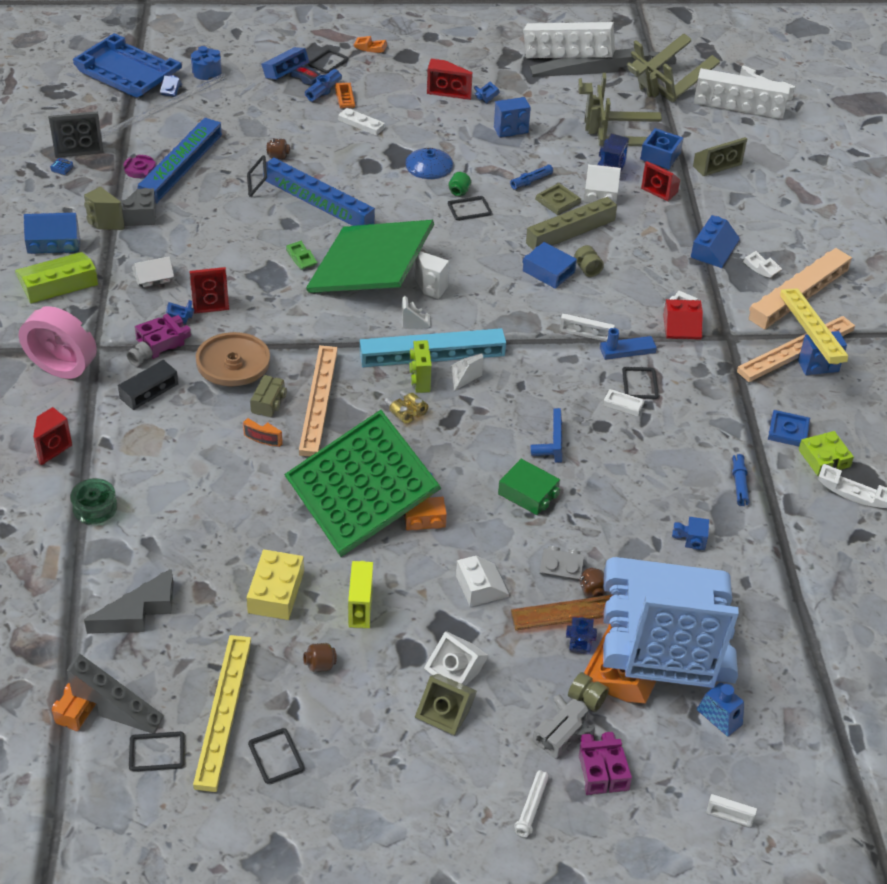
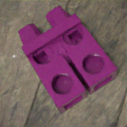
(162, 333)
(604, 764)

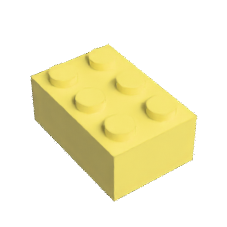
(275, 584)

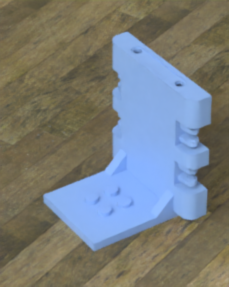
(669, 622)

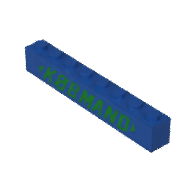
(182, 158)
(319, 194)

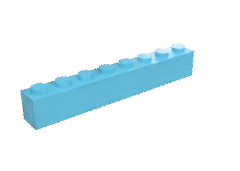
(441, 346)

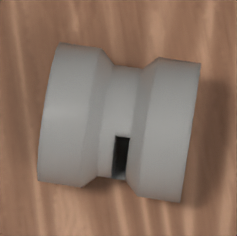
(140, 353)

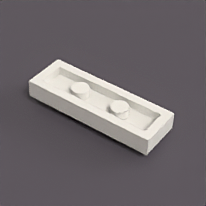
(361, 121)
(585, 327)

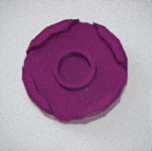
(139, 166)

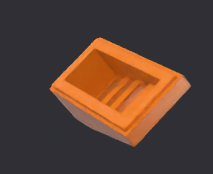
(344, 95)

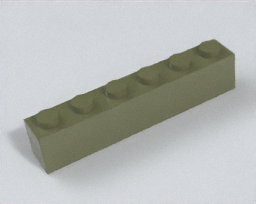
(572, 223)

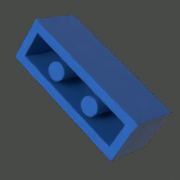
(285, 63)

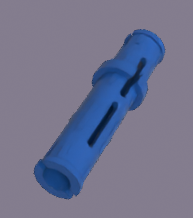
(527, 178)
(740, 473)

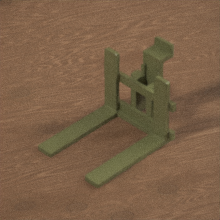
(648, 73)
(597, 119)

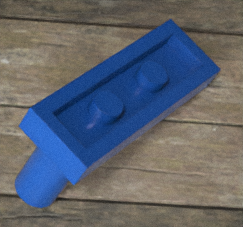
(625, 348)
(556, 447)

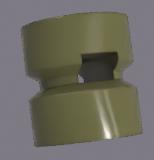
(589, 261)
(587, 691)

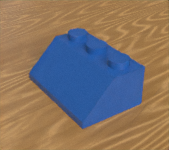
(51, 233)
(715, 242)

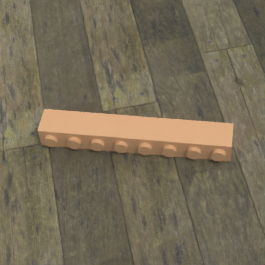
(808, 281)

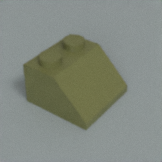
(103, 210)
(445, 703)

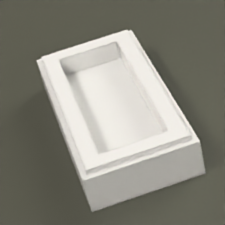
(623, 402)
(731, 810)

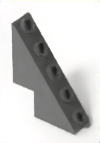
(130, 610)
(112, 697)

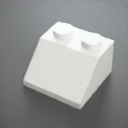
(601, 182)
(153, 271)
(431, 274)
(480, 581)

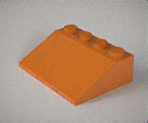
(619, 686)

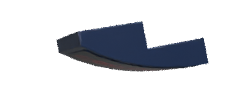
(306, 74)

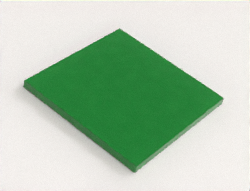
(371, 256)
(362, 482)

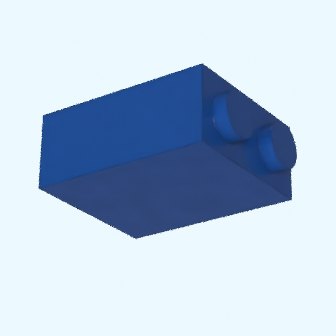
(549, 265)

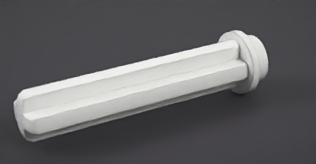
(523, 826)

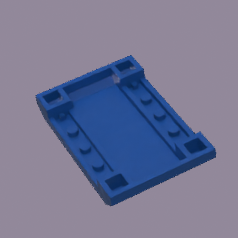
(124, 66)

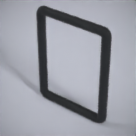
(334, 67)
(251, 170)
(469, 199)
(641, 369)
(259, 764)
(157, 767)

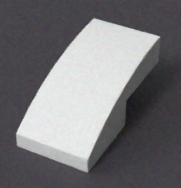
(760, 265)

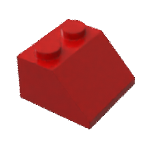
(659, 181)
(683, 319)
(51, 435)

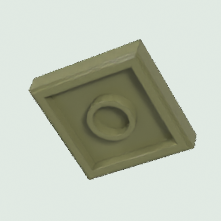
(558, 199)

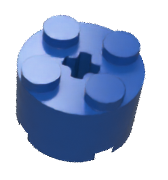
(206, 63)

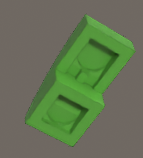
(300, 255)

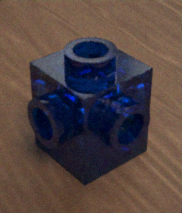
(581, 634)

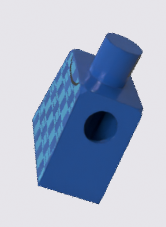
(723, 708)

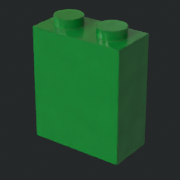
(529, 487)

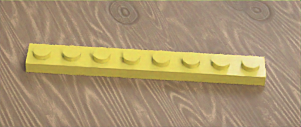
(814, 326)
(222, 714)

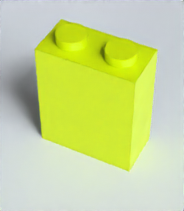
(360, 594)

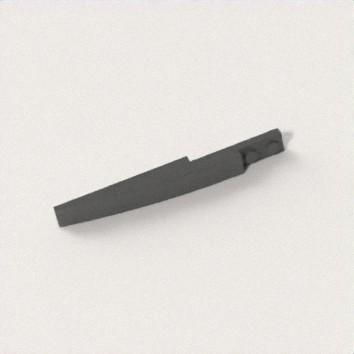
(591, 65)

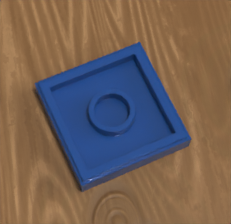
(788, 428)

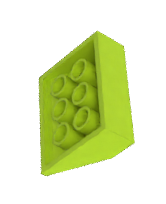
(57, 277)

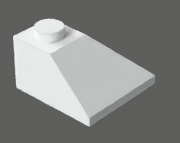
(456, 659)

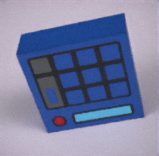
(61, 166)

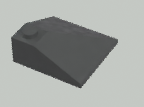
(76, 134)

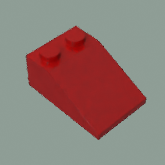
(448, 80)
(209, 290)

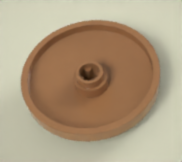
(232, 359)

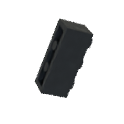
(148, 384)

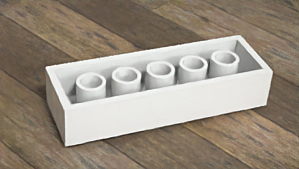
(569, 40)
(741, 93)

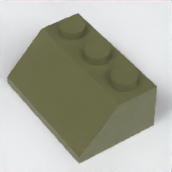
(720, 157)

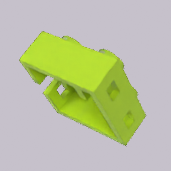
(420, 366)
(823, 450)

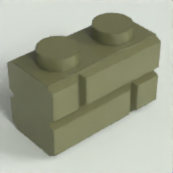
(268, 396)

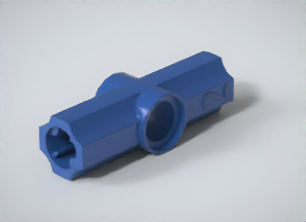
(323, 85)

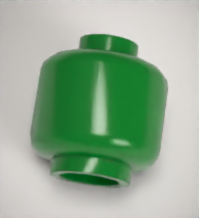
(459, 183)

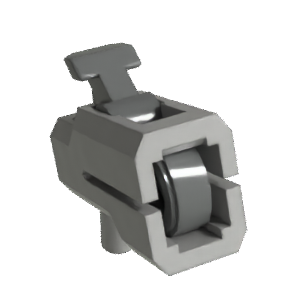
(564, 728)

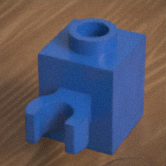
(695, 532)

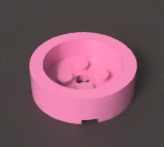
(57, 342)

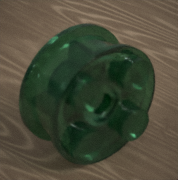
(93, 501)

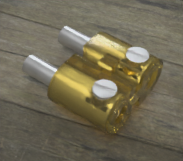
(407, 408)

